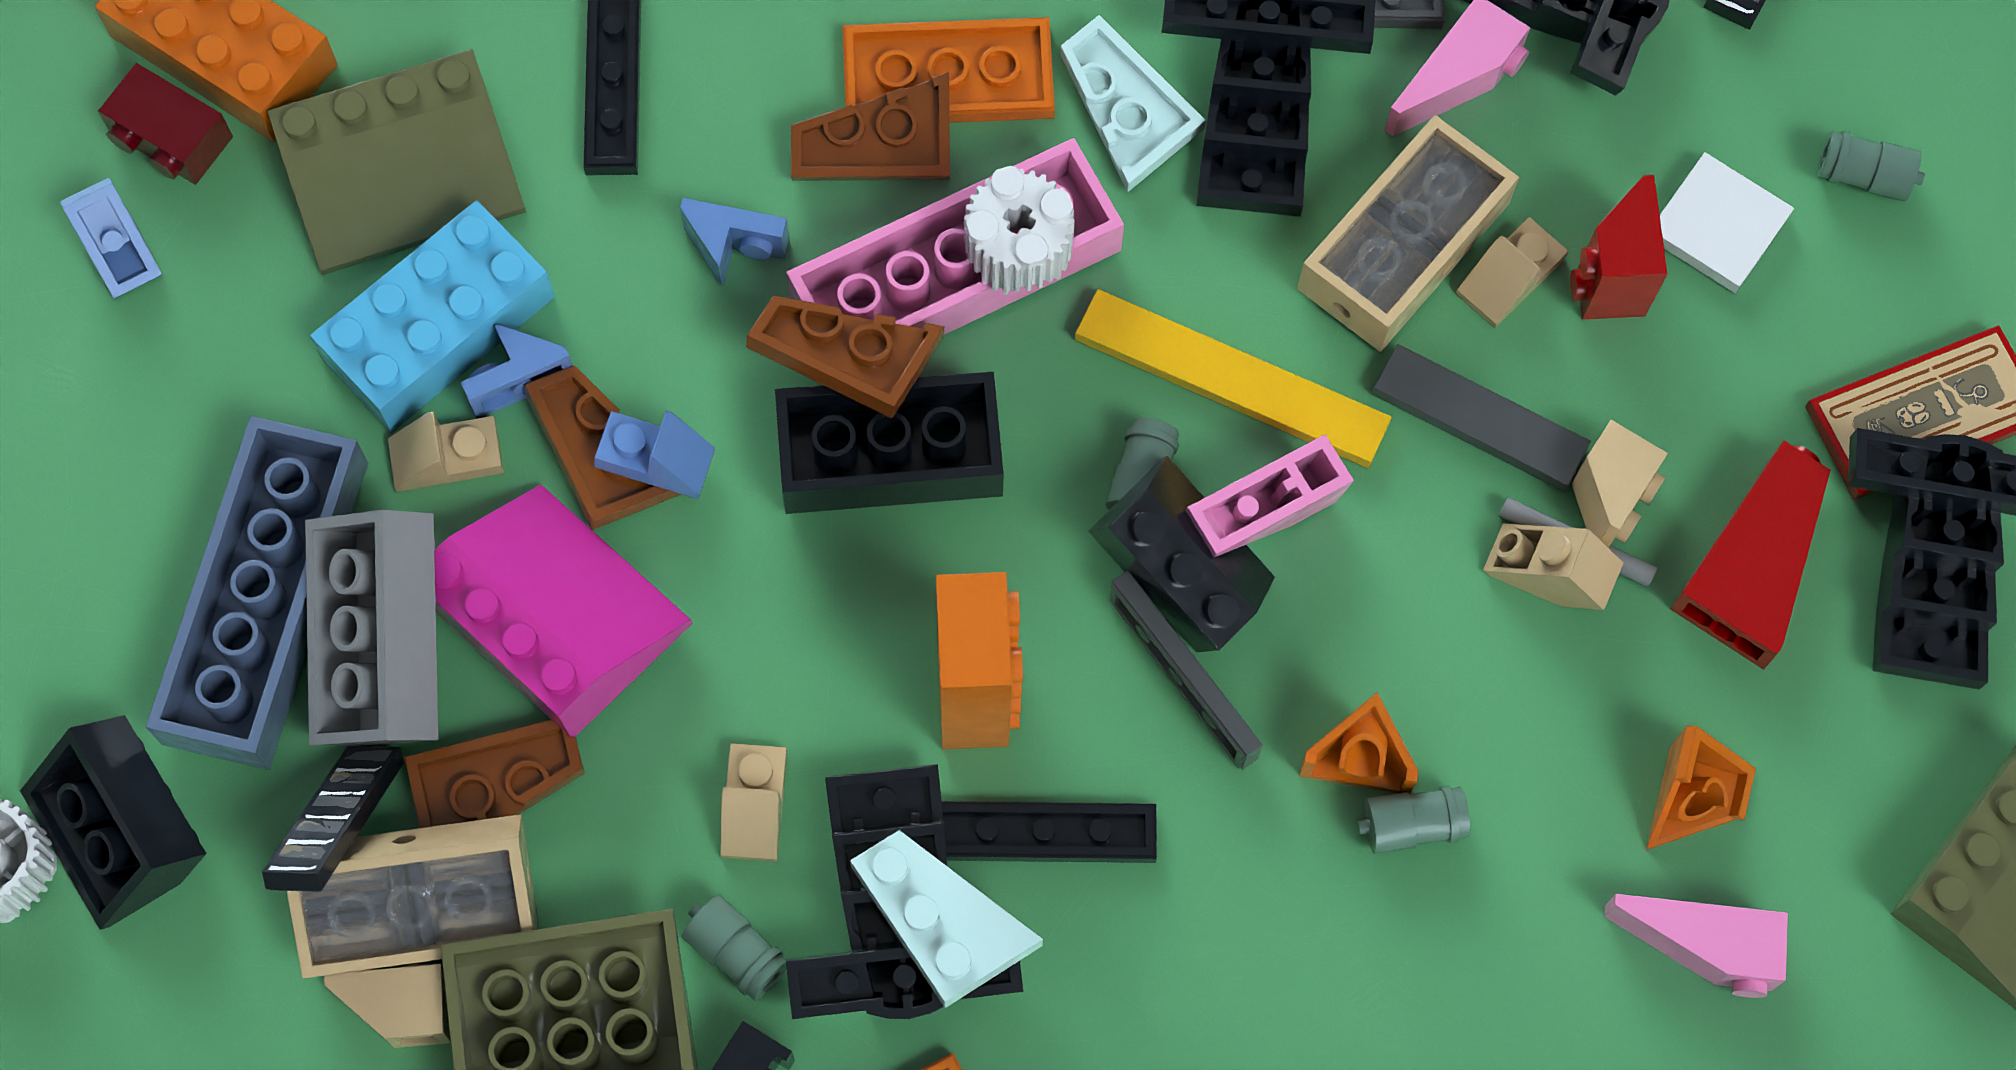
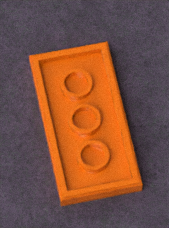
(993, 65)

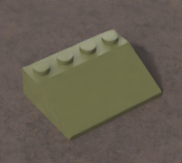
(394, 160)
(1968, 889)
(571, 998)

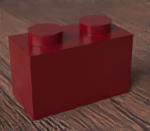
(164, 124)

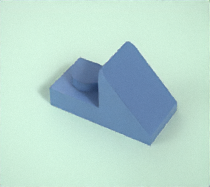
(722, 228)
(111, 237)
(503, 384)
(661, 455)

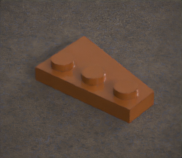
(879, 139)
(850, 354)
(573, 422)
(492, 774)

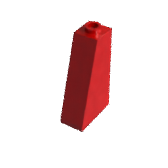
(1756, 564)

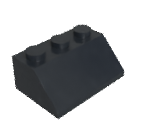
(1168, 558)
(111, 819)

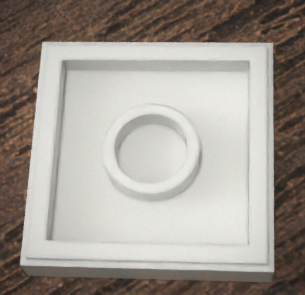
(1721, 222)

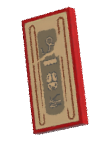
(1948, 391)

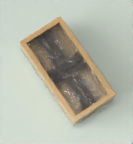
(1407, 233)
(413, 892)

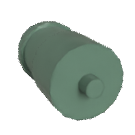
(1875, 166)
(1145, 446)
(1407, 819)
(734, 947)

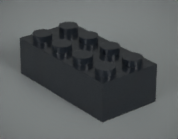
(854, 457)

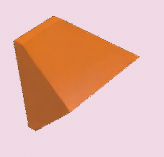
(1363, 752)
(1699, 788)

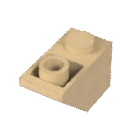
(1614, 479)
(1555, 564)
(398, 1003)

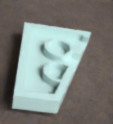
(1128, 101)
(940, 918)

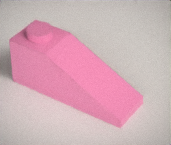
(1463, 66)
(1271, 497)
(1715, 941)

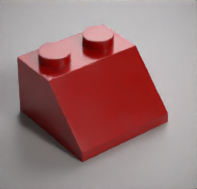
(1624, 258)

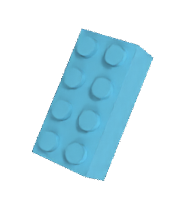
(433, 315)

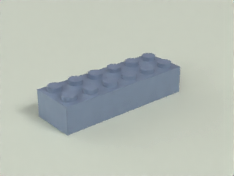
(248, 605)

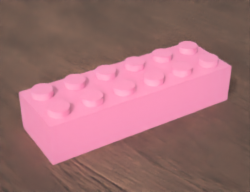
(920, 261)

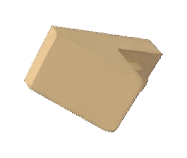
(1511, 271)
(446, 453)
(753, 802)

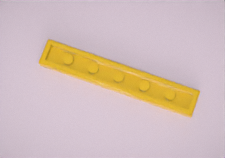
(1232, 377)

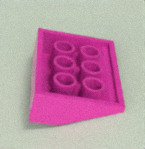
(552, 607)

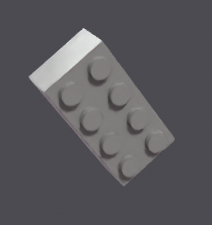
(371, 628)

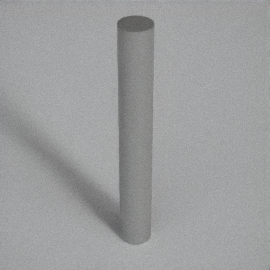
(1523, 515)

